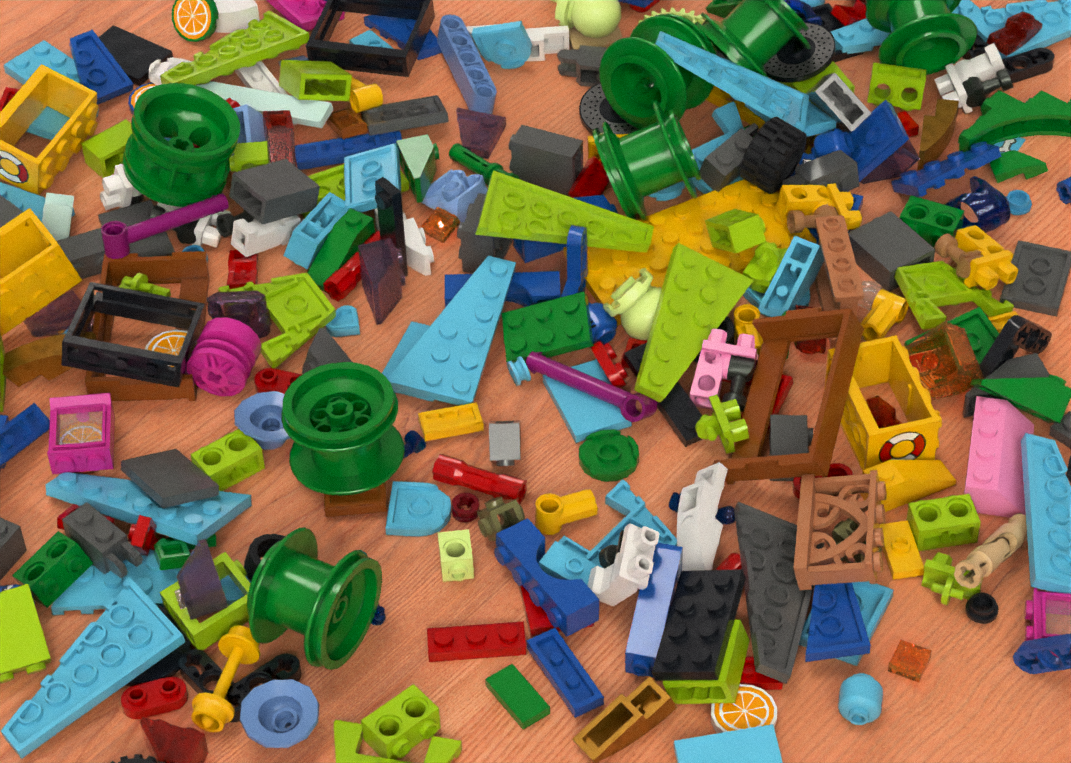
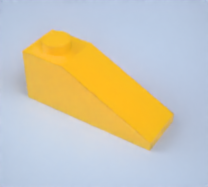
(910, 480)

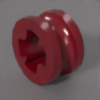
(465, 515)

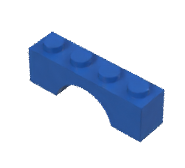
(525, 287)
(566, 602)

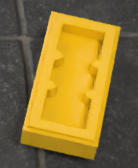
(450, 421)
(901, 550)

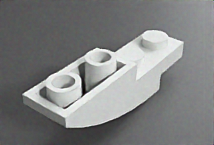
(544, 40)
(417, 253)
(696, 522)

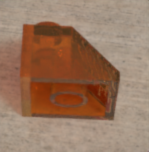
(944, 361)

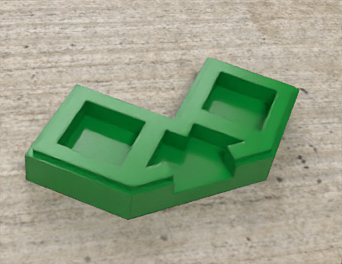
(173, 553)

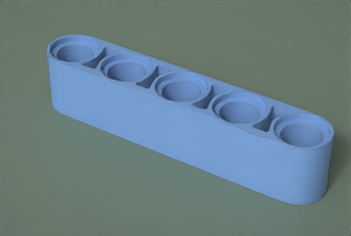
(466, 64)

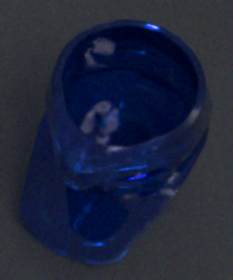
(986, 202)

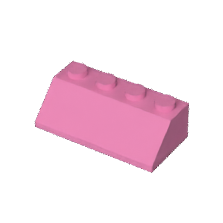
(995, 458)

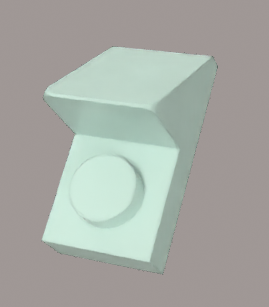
(58, 214)

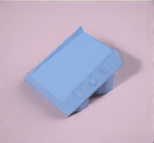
(455, 192)

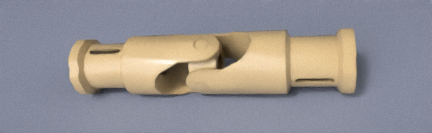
(992, 552)

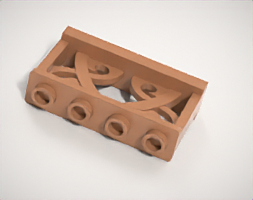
(838, 278)
(817, 497)

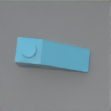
(313, 230)
(792, 277)

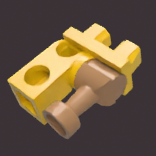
(803, 203)
(977, 258)

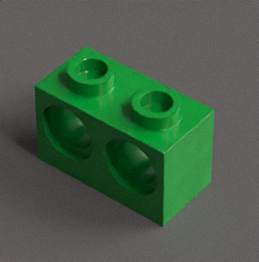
(931, 219)
(53, 568)

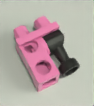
(721, 362)

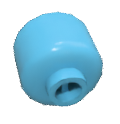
(860, 699)

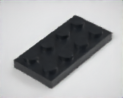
(699, 625)

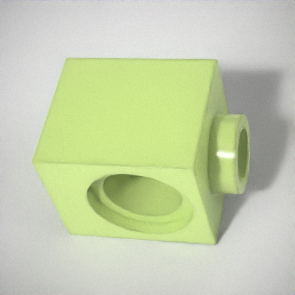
(455, 555)

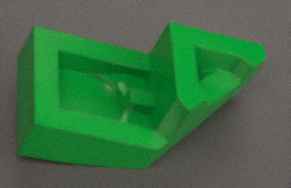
(1015, 163)

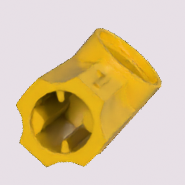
(364, 96)
(885, 311)
(743, 324)
(555, 511)

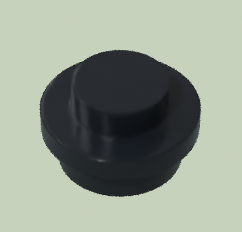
(982, 608)

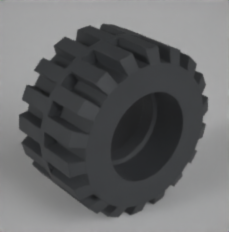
(773, 155)

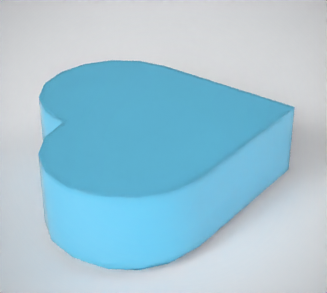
(345, 322)

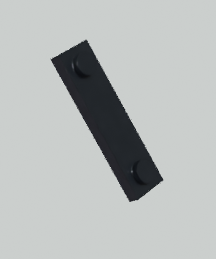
(391, 216)
(677, 405)

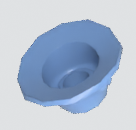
(261, 419)
(274, 707)

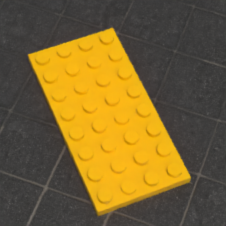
(687, 226)

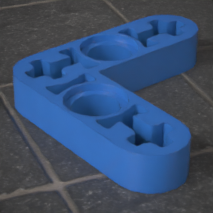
(576, 261)
(1046, 662)

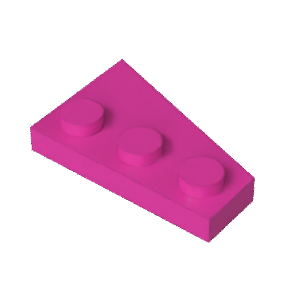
(301, 12)

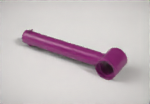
(118, 236)
(590, 385)

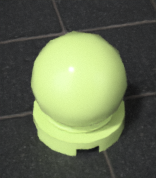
(589, 17)
(636, 304)

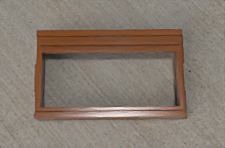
(181, 267)
(777, 335)

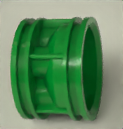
(174, 169)

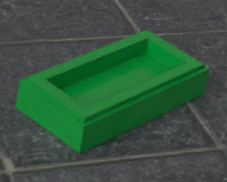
(517, 696)

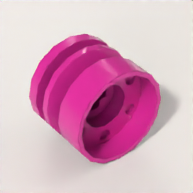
(224, 356)

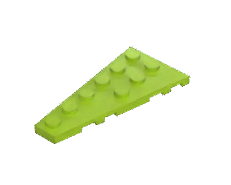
(239, 49)
(538, 214)
(691, 303)

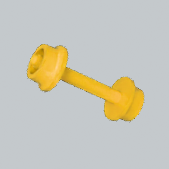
(212, 710)

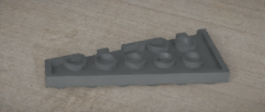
(771, 590)

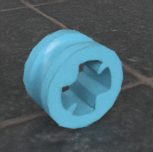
(518, 371)

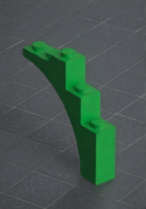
(1010, 118)

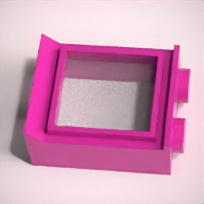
(81, 433)
(1048, 615)

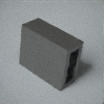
(838, 102)
(546, 158)
(274, 191)
(886, 245)

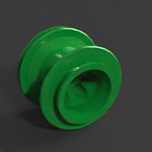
(754, 32)
(922, 32)
(639, 71)
(647, 160)
(342, 428)
(314, 598)

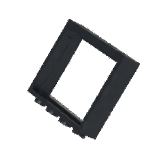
(371, 58)
(126, 360)

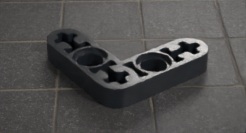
(1034, 61)
(1015, 334)
(241, 689)

